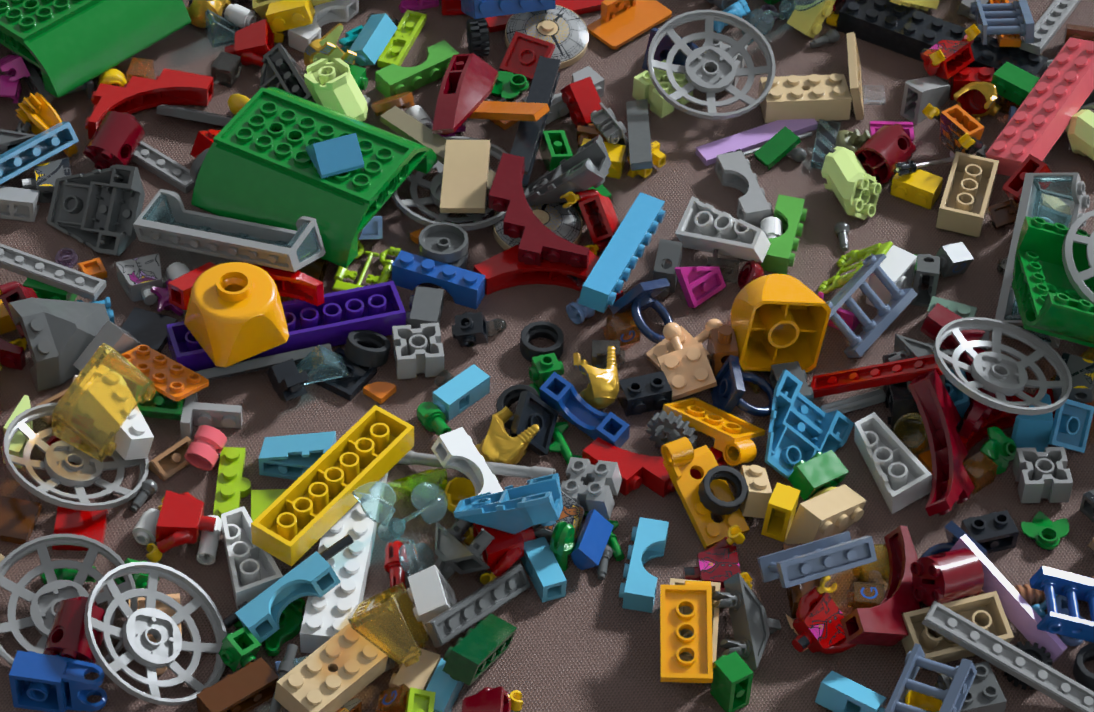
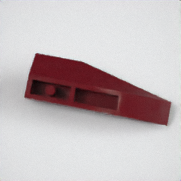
(463, 89)

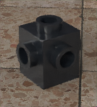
(470, 329)

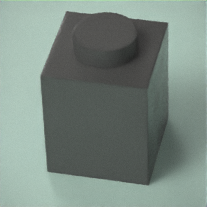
(954, 259)

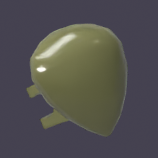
(851, 140)

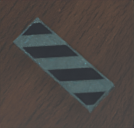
(824, 142)

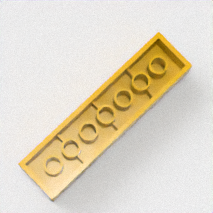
(326, 488)

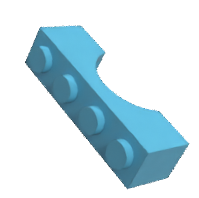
(309, 578)
(641, 586)

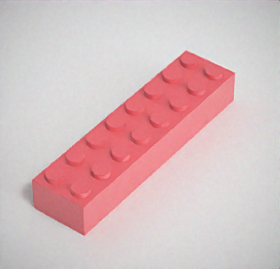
(1046, 108)

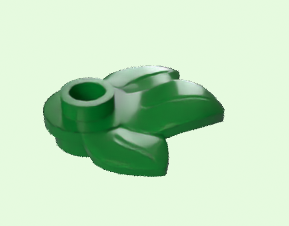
(510, 85)
(999, 448)
(1044, 531)

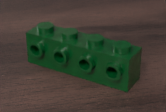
(478, 649)

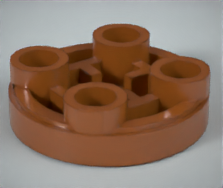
(401, 100)

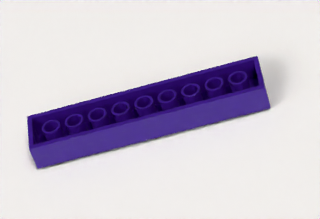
(360, 308)

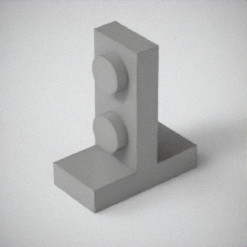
(208, 414)

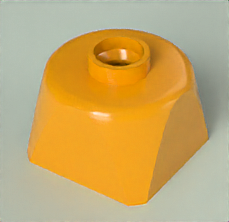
(235, 313)
(778, 323)

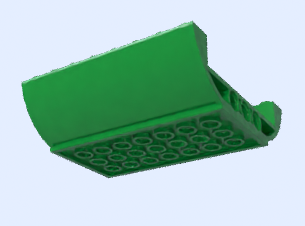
(84, 37)
(273, 182)
(1042, 287)

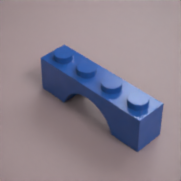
(463, 285)
(564, 399)

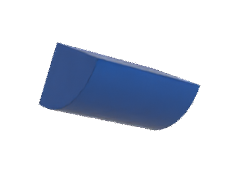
(591, 541)

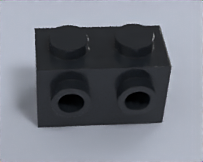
(649, 393)
(992, 531)

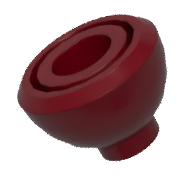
(749, 272)

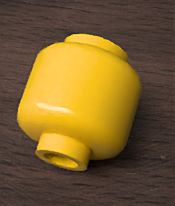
(113, 77)

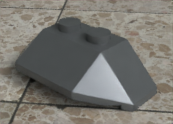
(283, 73)

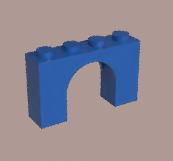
(492, 8)

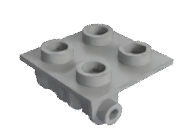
(609, 127)

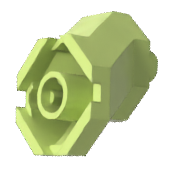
(335, 88)
(1081, 133)
(850, 183)

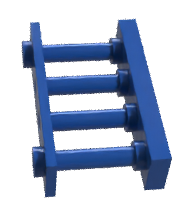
(1073, 588)

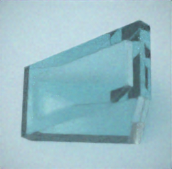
(219, 30)
(322, 365)

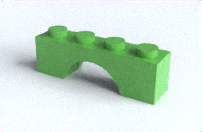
(398, 79)
(780, 253)

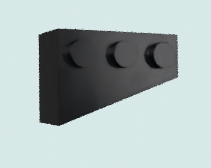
(900, 403)

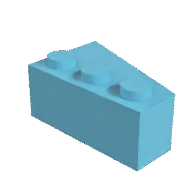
(293, 454)

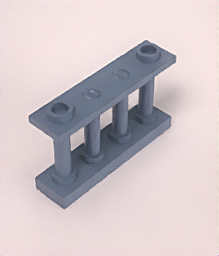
(1003, 19)
(885, 312)
(817, 559)
(951, 698)

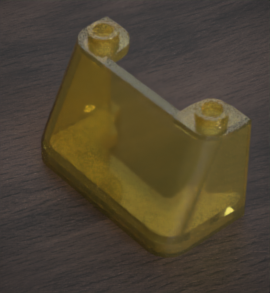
(100, 402)
(391, 625)

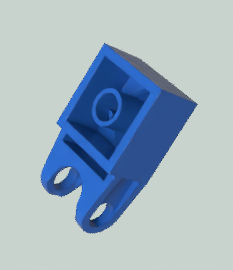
(54, 683)

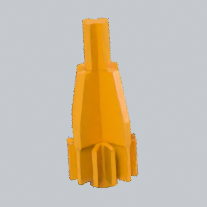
(41, 116)

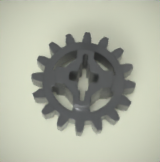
(668, 428)

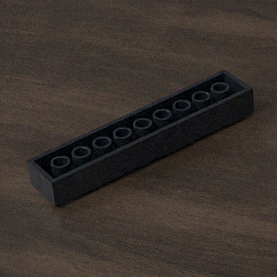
(911, 31)

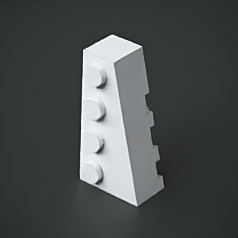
(710, 229)
(134, 436)
(893, 466)
(249, 566)

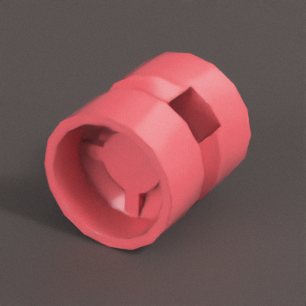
(205, 448)

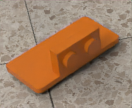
(626, 20)
(168, 375)

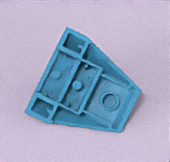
(800, 427)
(515, 507)

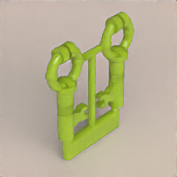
(844, 264)
(344, 273)

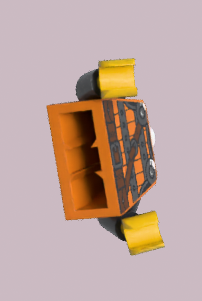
(957, 129)

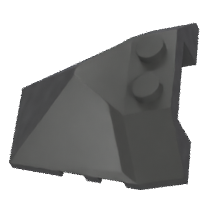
(574, 175)
(99, 207)
(57, 335)

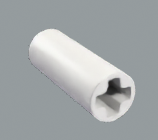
(209, 544)

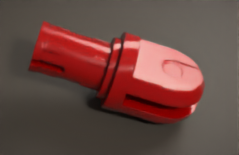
(392, 563)

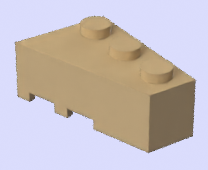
(826, 515)

